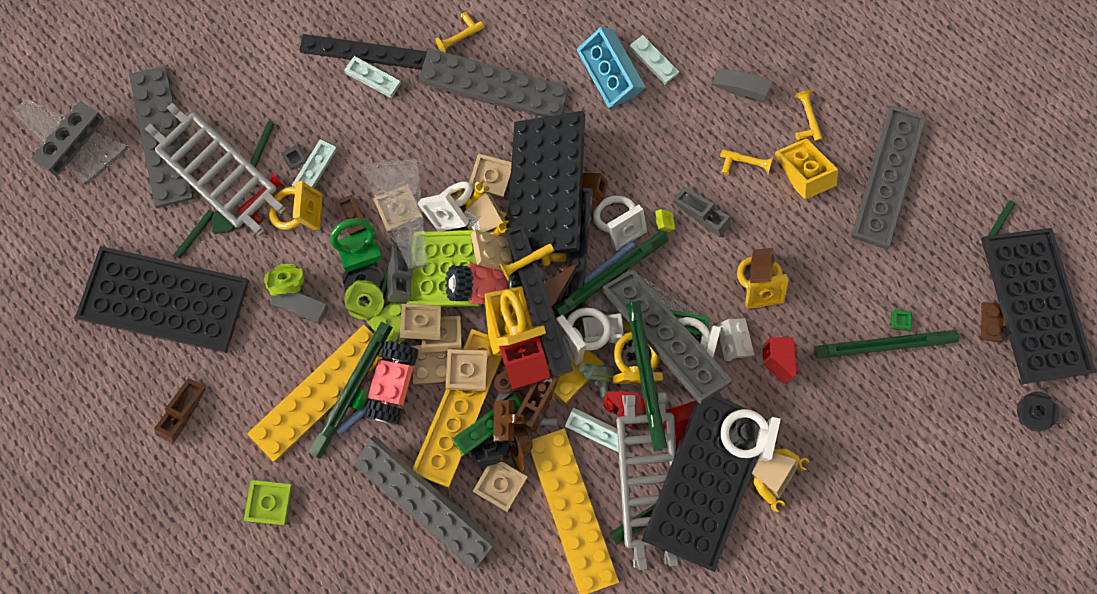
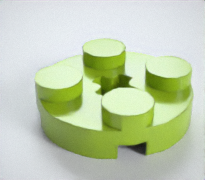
(278, 285)
(362, 289)

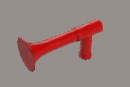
(274, 180)

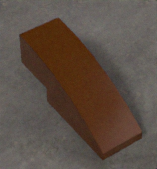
(762, 265)
(179, 411)

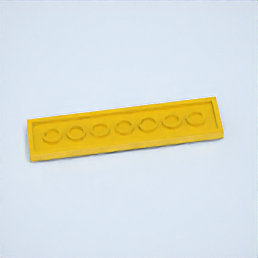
(311, 399)
(456, 412)
(573, 512)

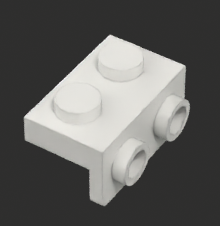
(594, 328)
(735, 339)

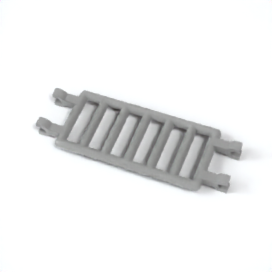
(231, 153)
(630, 418)

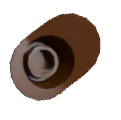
(520, 447)

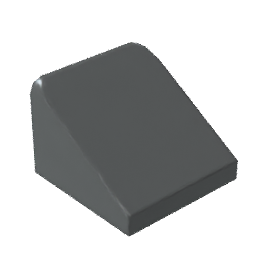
(293, 156)

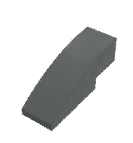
(742, 84)
(703, 211)
(398, 277)
(301, 306)

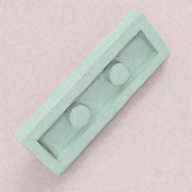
(653, 60)
(372, 77)
(316, 164)
(593, 429)

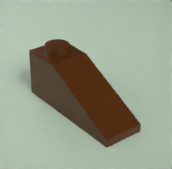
(537, 402)

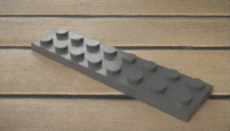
(492, 84)
(151, 98)
(888, 177)
(669, 338)
(424, 503)

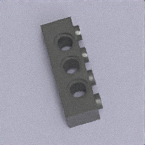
(67, 148)

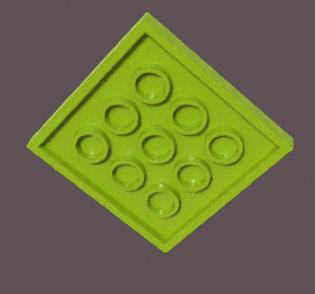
(442, 251)

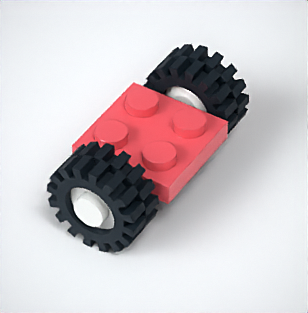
(474, 281)
(391, 382)

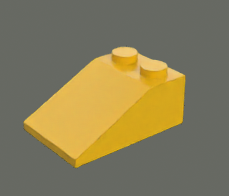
(807, 168)
(495, 320)
(573, 382)

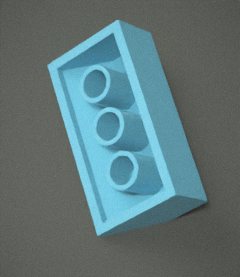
(610, 67)

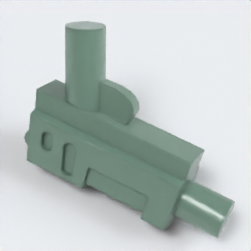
(601, 374)

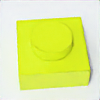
(665, 220)

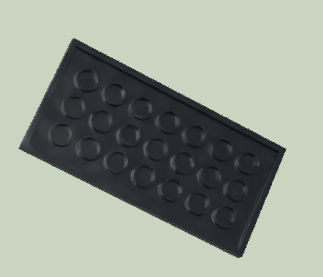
(548, 180)
(162, 299)
(1037, 306)
(703, 485)

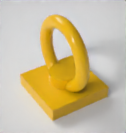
(306, 207)
(763, 293)
(516, 332)
(631, 375)

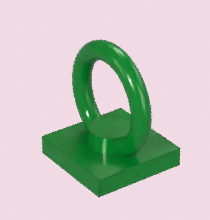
(356, 249)

